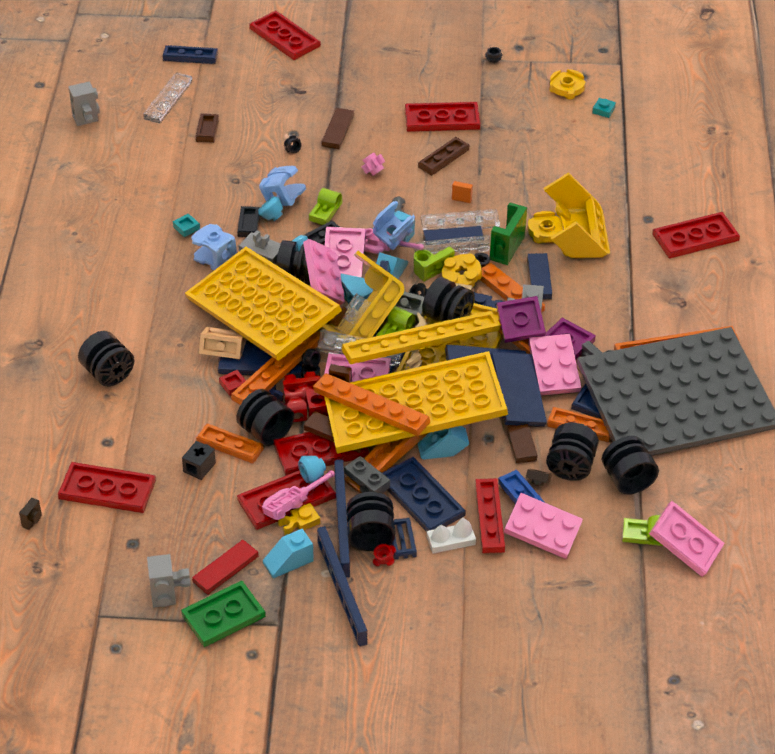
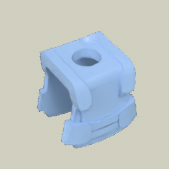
(275, 183)
(387, 219)
(214, 246)

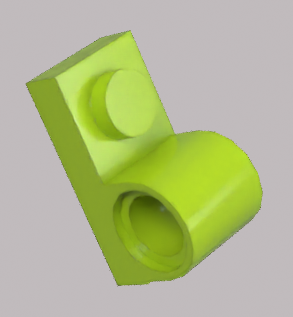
(429, 265)

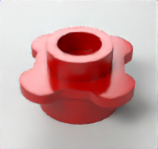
(382, 550)

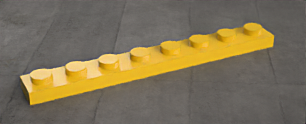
(420, 337)

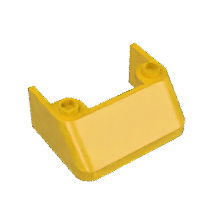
(584, 218)
(385, 295)

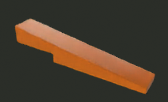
(386, 455)

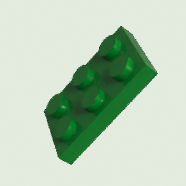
(223, 613)

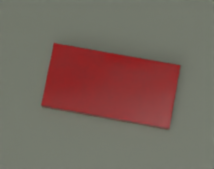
(285, 35)
(442, 116)
(695, 235)
(292, 448)
(107, 487)
(253, 500)

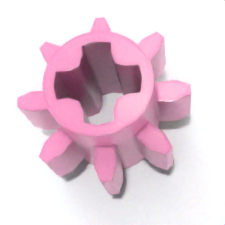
(373, 164)

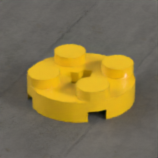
(567, 83)
(545, 218)
(465, 262)

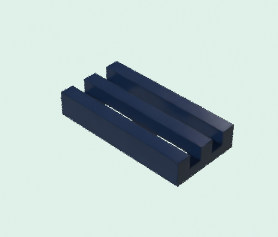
(404, 552)

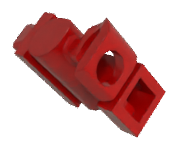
(301, 393)

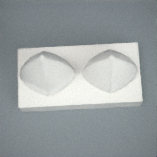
(451, 537)

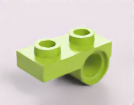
(327, 205)
(398, 321)
(638, 530)

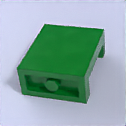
(507, 241)

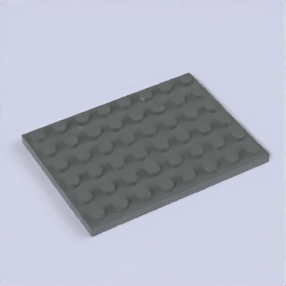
(679, 391)

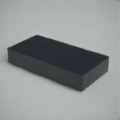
(248, 221)

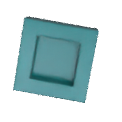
(604, 107)
(186, 225)

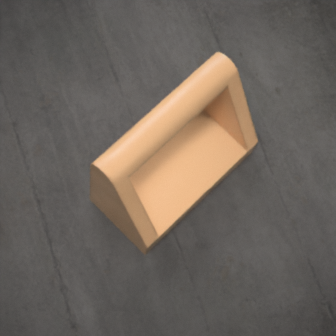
(221, 343)

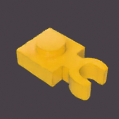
(301, 517)

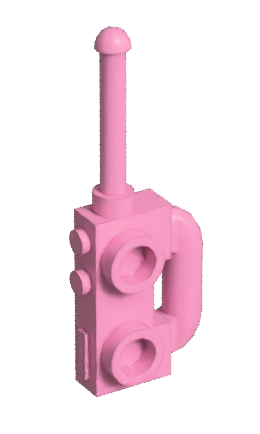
(375, 245)
(287, 498)

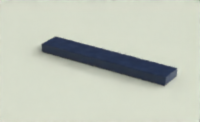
(342, 517)
(342, 586)

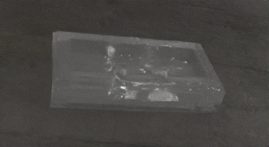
(354, 311)

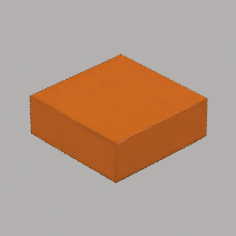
(462, 192)

